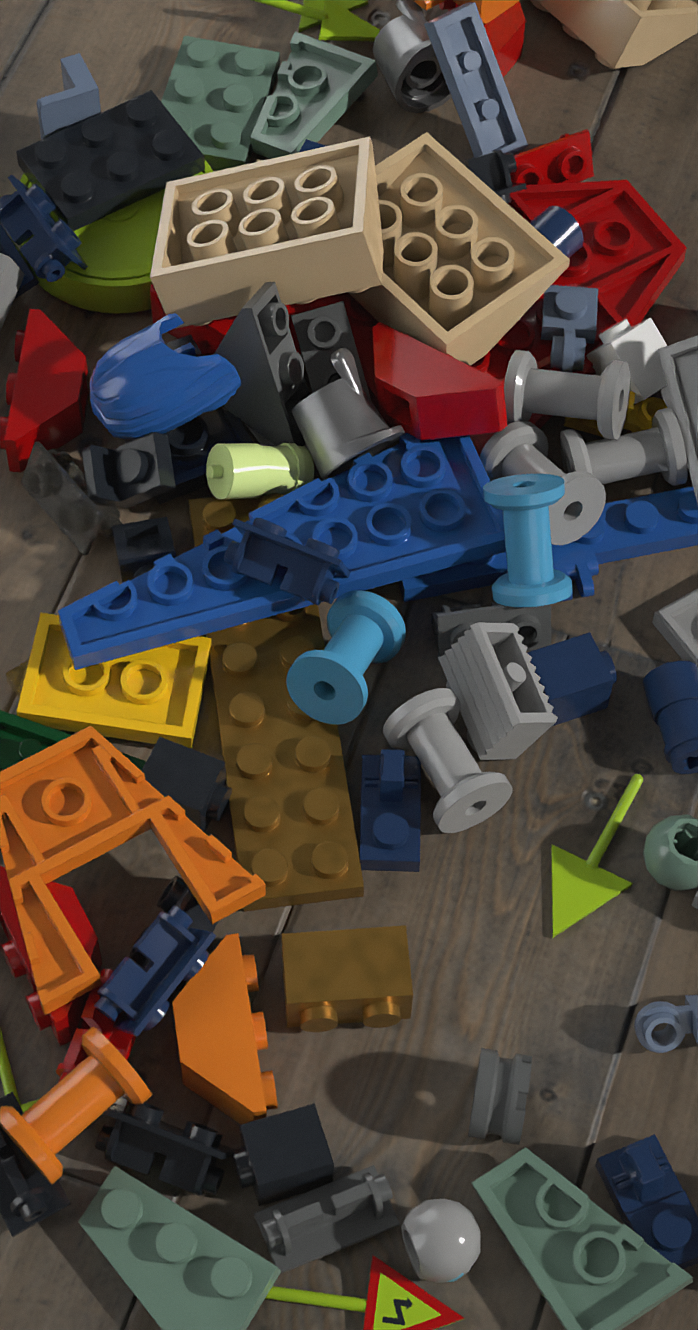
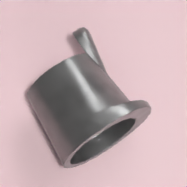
(410, 61)
(342, 421)

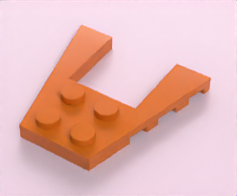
(75, 807)

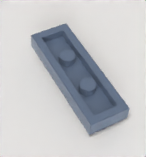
(475, 81)

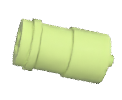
(257, 470)

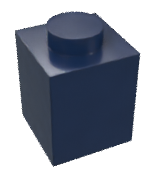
(575, 676)

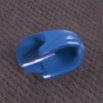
(151, 388)

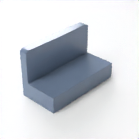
(74, 104)

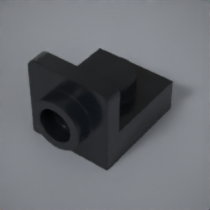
(130, 471)
(141, 544)

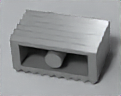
(497, 690)

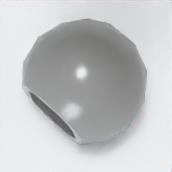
(441, 1240)

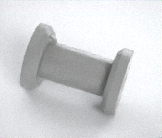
(567, 393)
(524, 450)
(631, 454)
(465, 790)

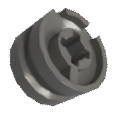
(500, 1096)

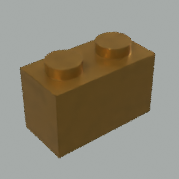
(347, 977)

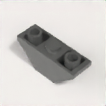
(268, 368)

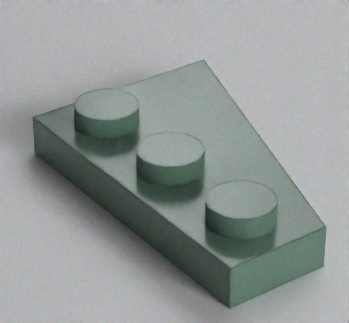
(310, 95)
(574, 1251)
(175, 1261)

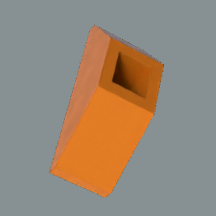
(222, 1036)

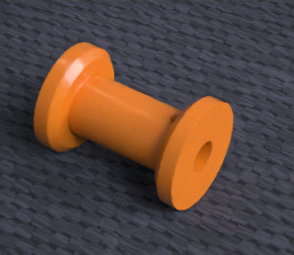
(73, 1104)

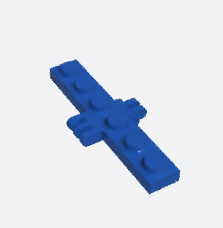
(622, 532)

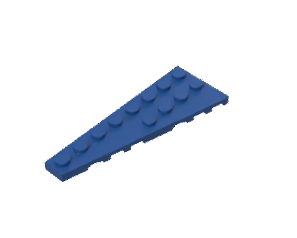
(386, 515)

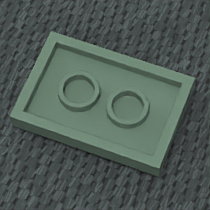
(219, 96)

